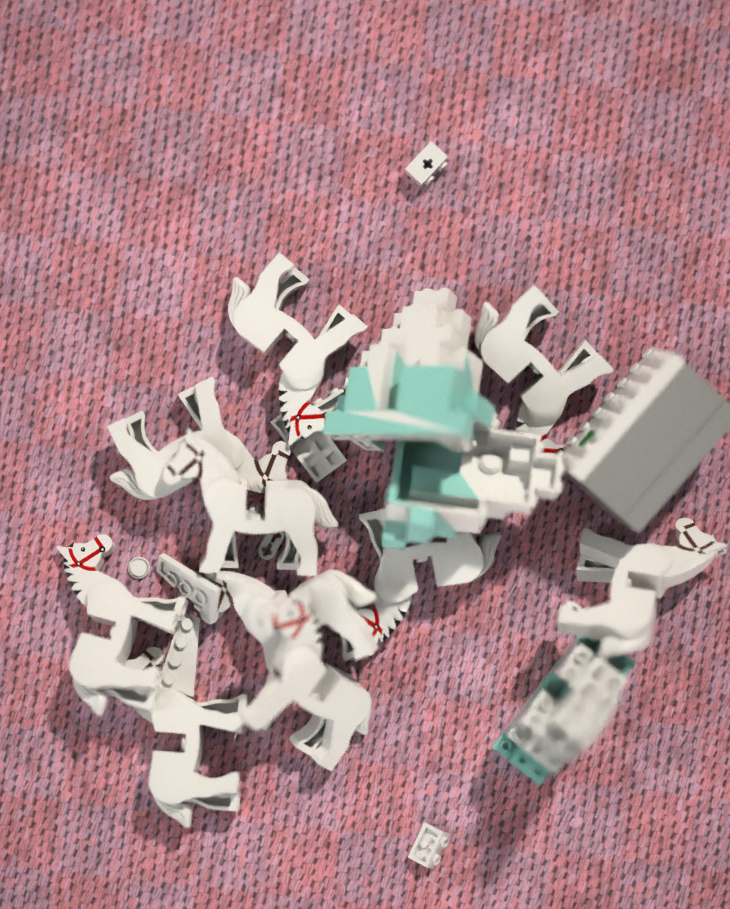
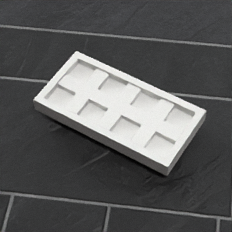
(316, 454)

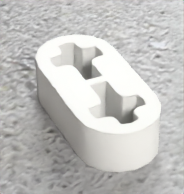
(275, 546)

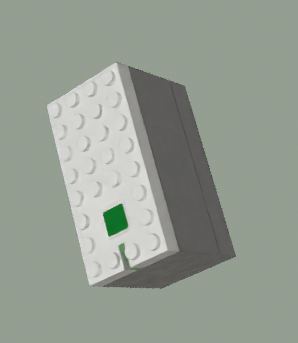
(646, 438)

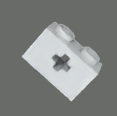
(432, 154)

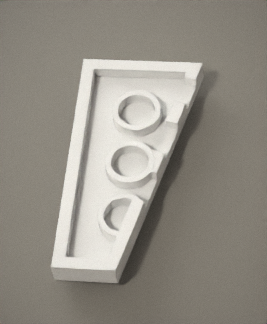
(191, 585)
(181, 660)

